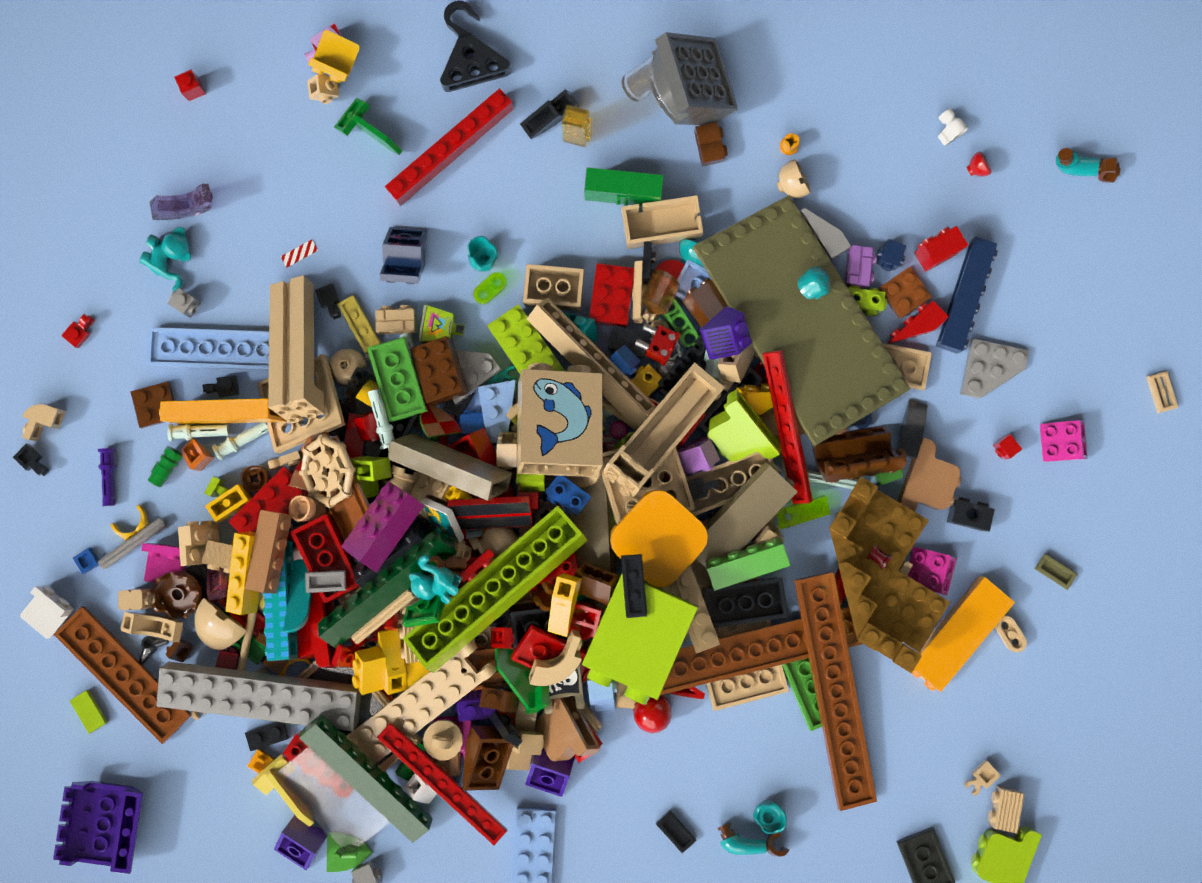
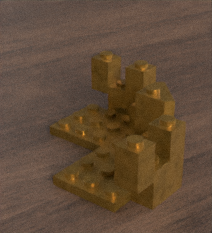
(885, 602)

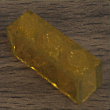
(576, 126)

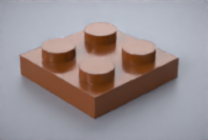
(905, 292)

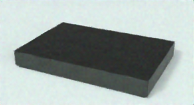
(925, 858)

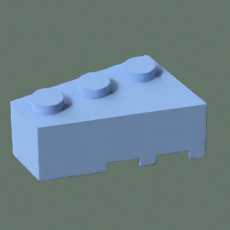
(495, 403)
(601, 697)

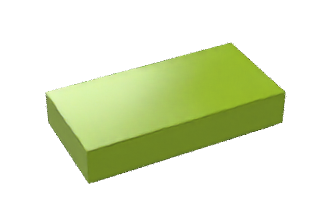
(88, 711)

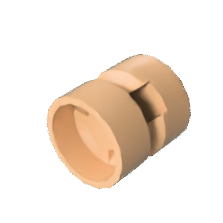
(306, 509)

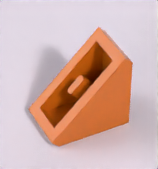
(196, 455)

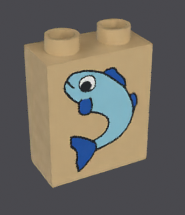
(559, 421)

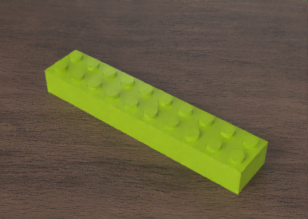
(496, 589)

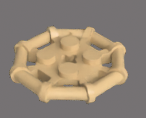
(338, 464)

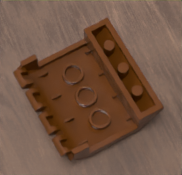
(858, 454)

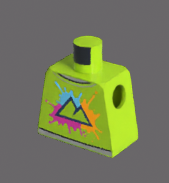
(438, 324)

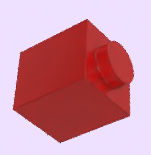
(189, 85)
(367, 426)

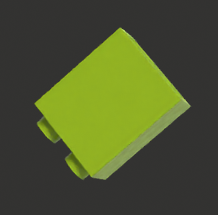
(639, 648)

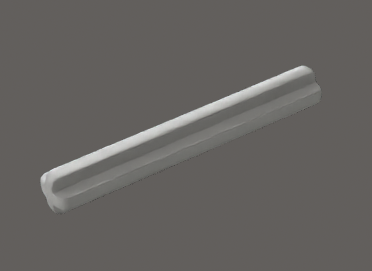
(132, 543)

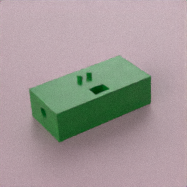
(622, 187)

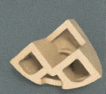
(216, 627)

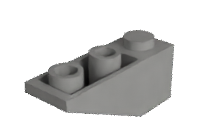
(828, 236)

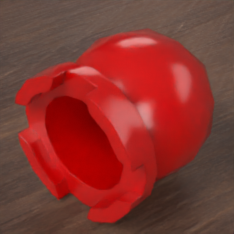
(653, 716)

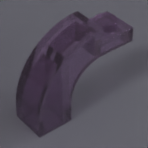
(182, 205)

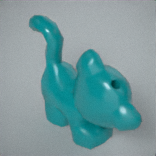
(173, 246)
(442, 584)

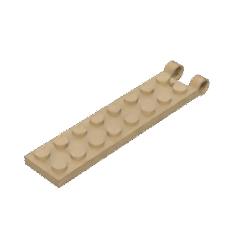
(421, 702)

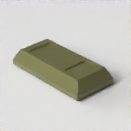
(1056, 571)

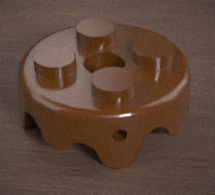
(169, 601)

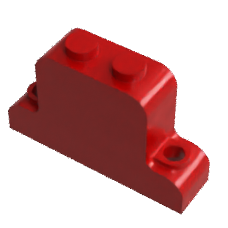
(308, 638)

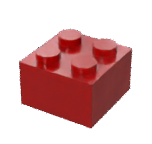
(940, 248)

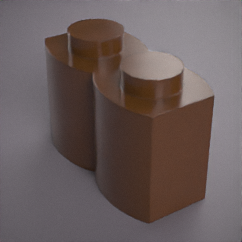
(709, 144)

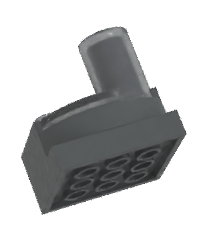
(685, 79)

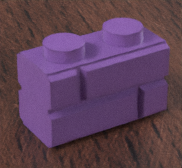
(860, 266)

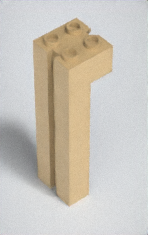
(292, 351)
(663, 430)

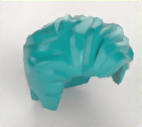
(481, 253)
(814, 283)
(770, 817)

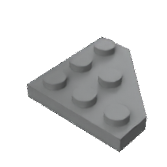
(990, 366)
(476, 369)

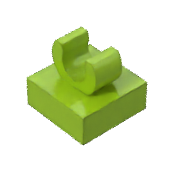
(216, 487)

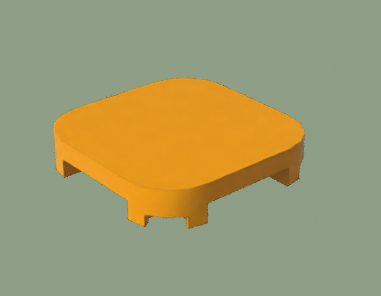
(663, 534)

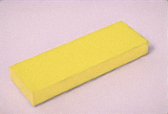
(358, 323)

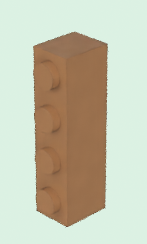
(268, 552)

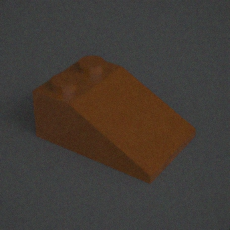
(485, 759)

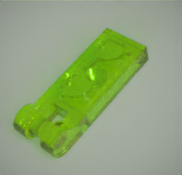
(803, 512)

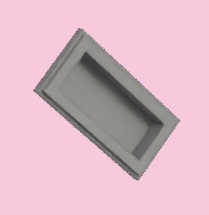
(325, 581)

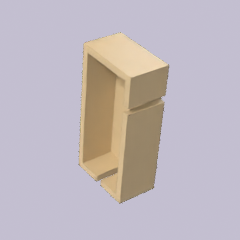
(662, 222)

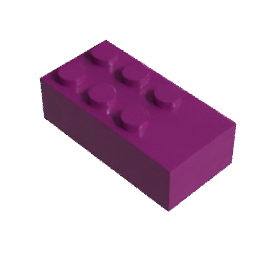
(382, 526)

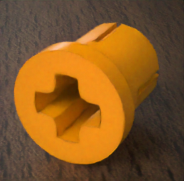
(785, 147)

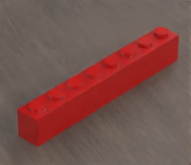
(449, 147)

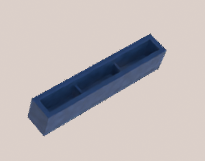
(966, 295)

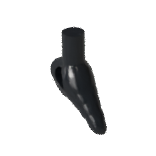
(150, 646)

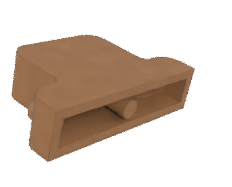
(929, 480)
(566, 731)

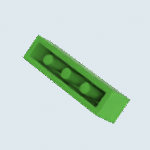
(747, 563)

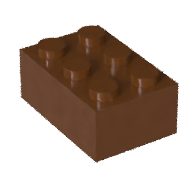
(439, 371)

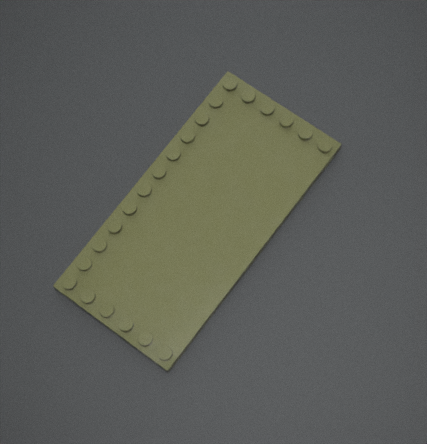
(828, 345)

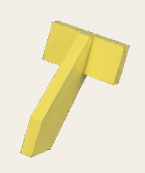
(266, 781)

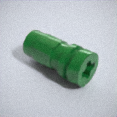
(164, 468)

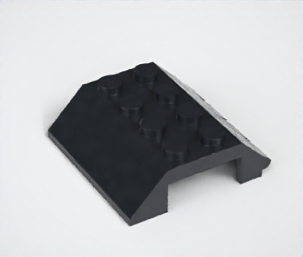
(697, 355)
(356, 406)

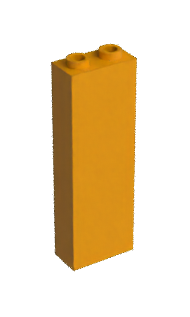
(218, 411)
(961, 633)

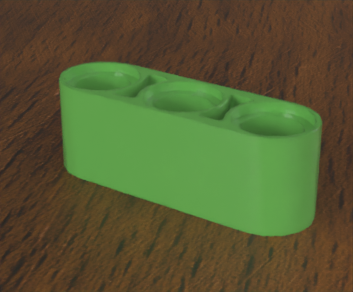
(686, 330)

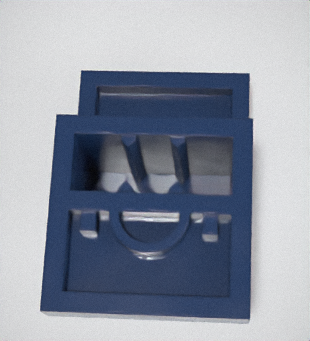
(403, 255)

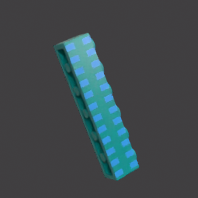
(278, 643)

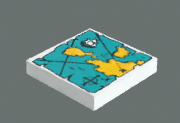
(442, 518)

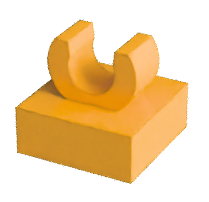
(260, 761)

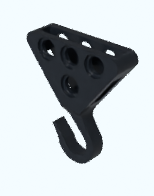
(466, 43)

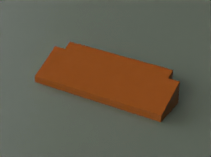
(349, 510)

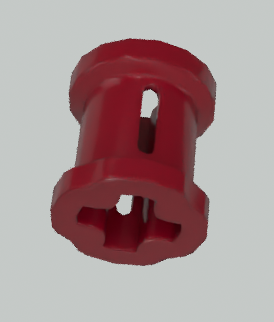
(879, 556)

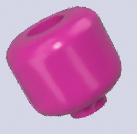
(618, 430)

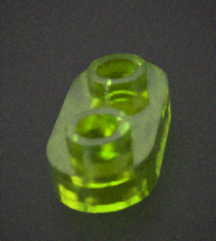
(489, 288)

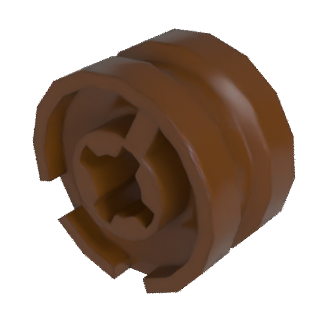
(248, 475)

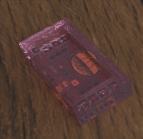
(216, 585)

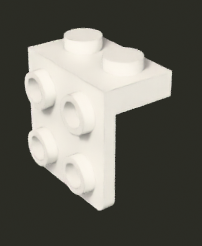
(46, 611)

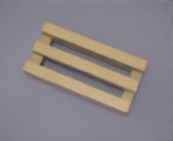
(1162, 394)

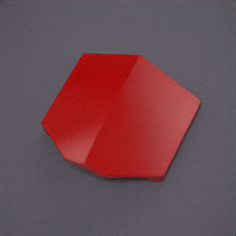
(585, 619)

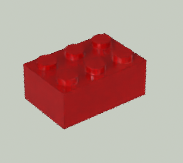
(611, 295)

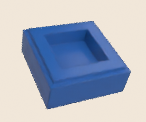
(86, 560)

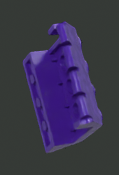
(99, 825)

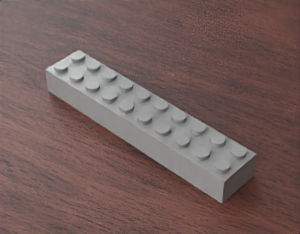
(257, 695)

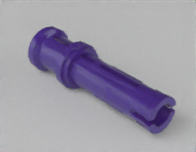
(107, 471)

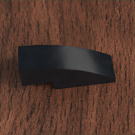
(548, 114)
(912, 429)

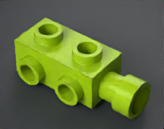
(865, 300)

